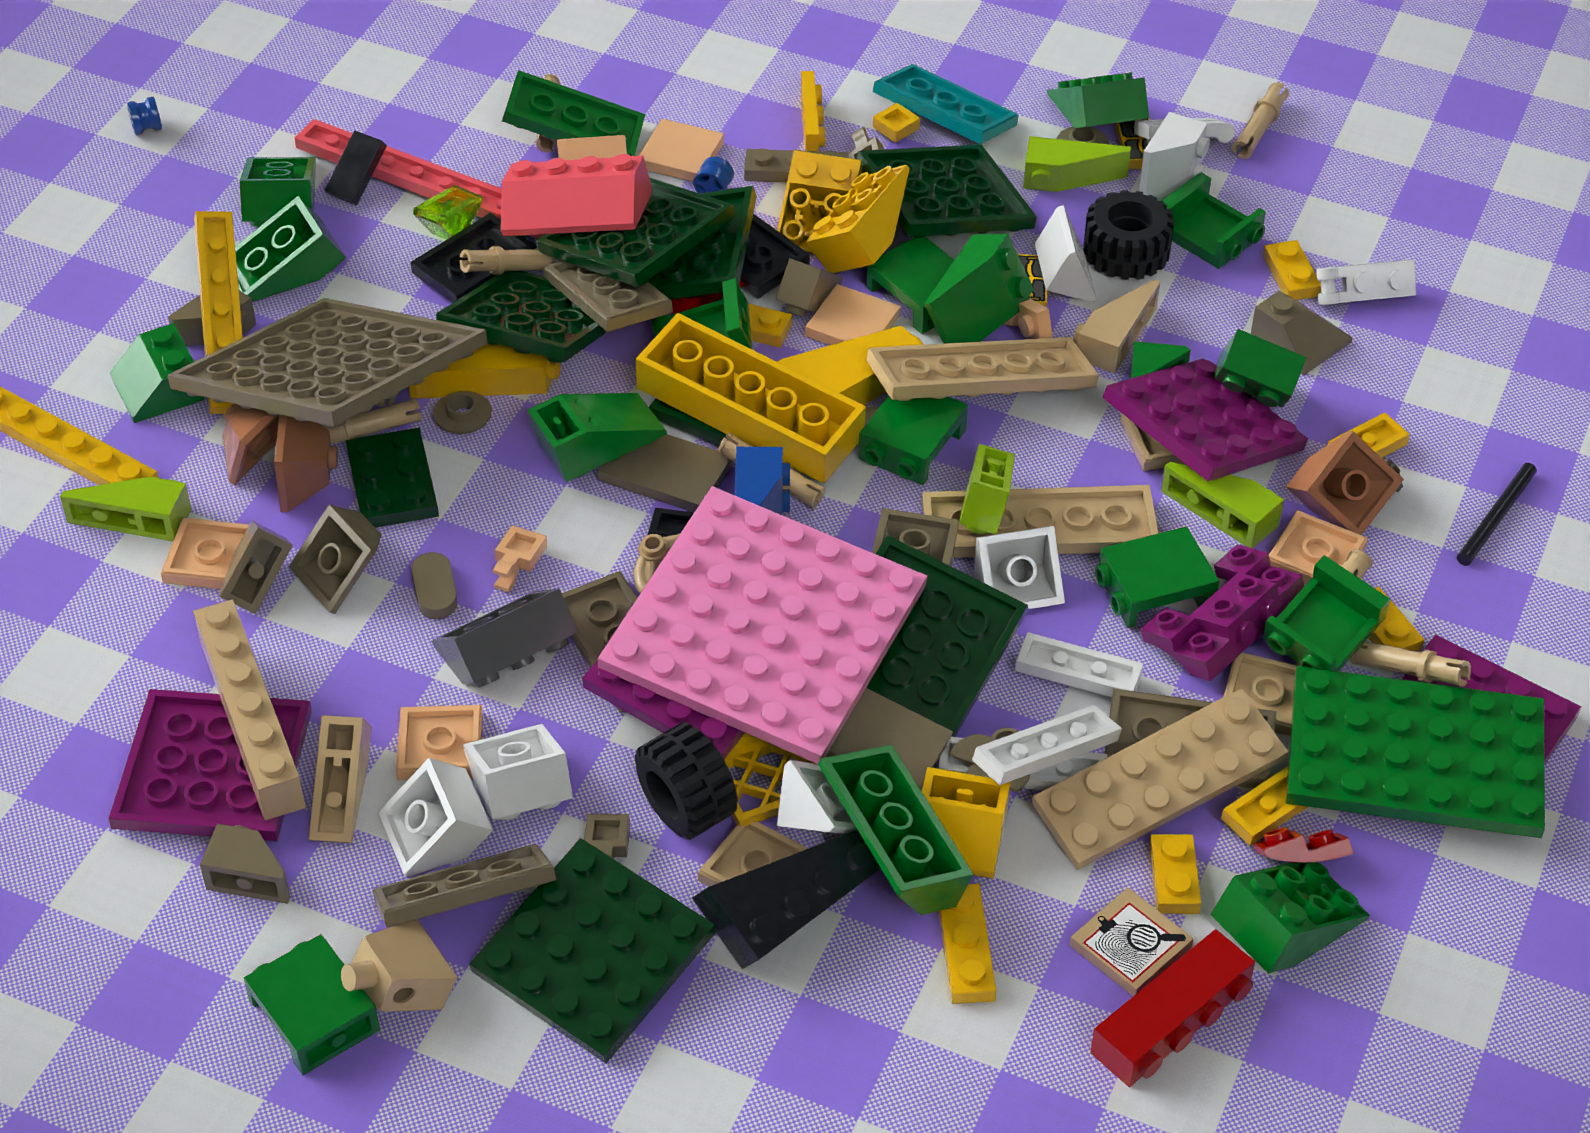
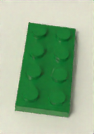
(568, 113)

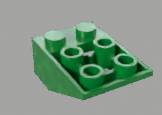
(1101, 99)
(592, 429)
(1287, 913)

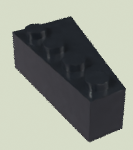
(778, 899)

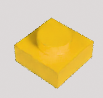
(896, 122)

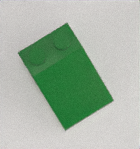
(274, 182)
(286, 252)
(979, 290)

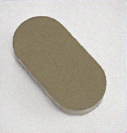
(434, 585)

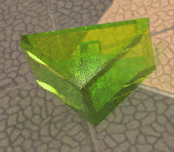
(448, 211)

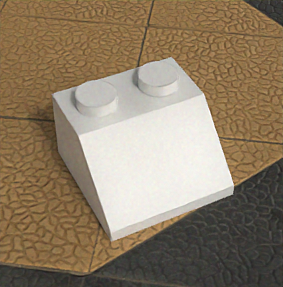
(1173, 155)
(519, 772)
(434, 818)

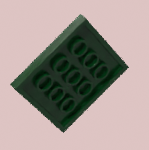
(952, 191)
(667, 229)
(714, 258)
(526, 315)
(946, 641)
(593, 950)

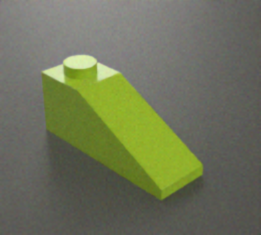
(1071, 164)
(987, 490)
(1229, 503)
(135, 507)

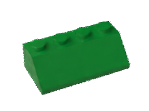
(899, 827)

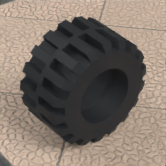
(1128, 234)
(686, 780)

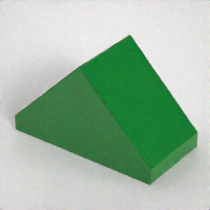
(1156, 357)

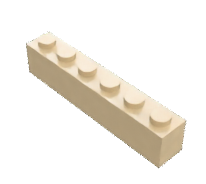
(249, 710)

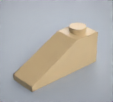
(1115, 326)
(339, 778)

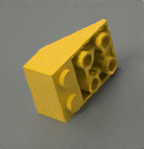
(811, 190)
(861, 221)

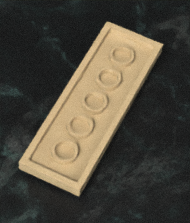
(981, 368)
(1082, 516)
(1159, 778)

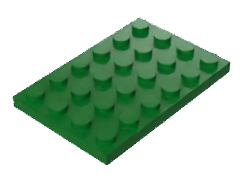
(1417, 752)

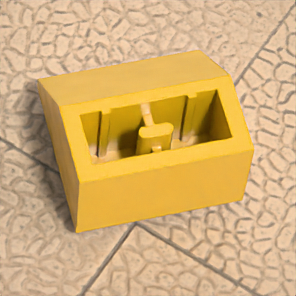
(972, 814)

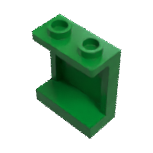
(1209, 225)
(911, 276)
(724, 316)
(910, 434)
(1154, 573)
(1327, 618)
(310, 1005)

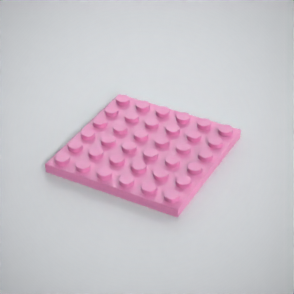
(763, 624)

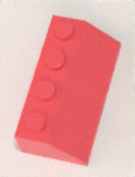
(574, 195)

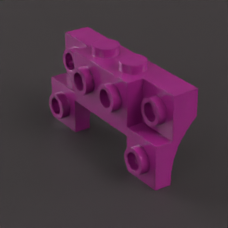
(1229, 618)

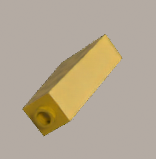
(845, 364)
(491, 372)

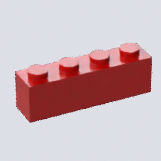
(1173, 1008)

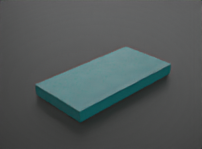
(946, 103)

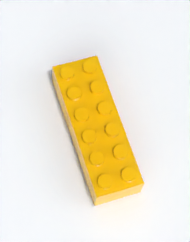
(750, 396)

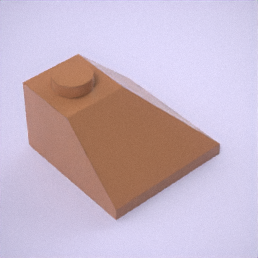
(247, 439)
(302, 460)
(1345, 483)

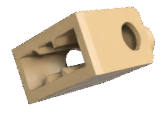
(400, 970)

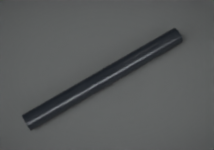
(1496, 514)

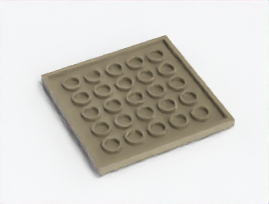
(328, 361)

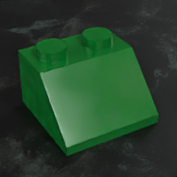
(1259, 368)
(144, 372)

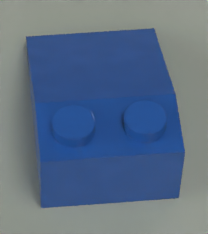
(761, 477)

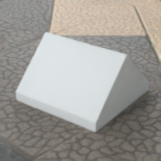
(1063, 259)
(1022, 566)
(810, 801)

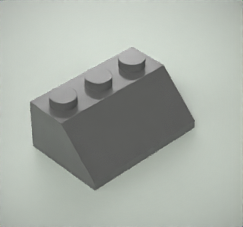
(507, 637)

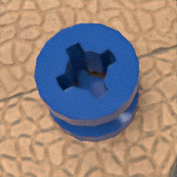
(144, 115)
(713, 175)

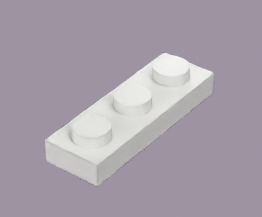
(1077, 666)

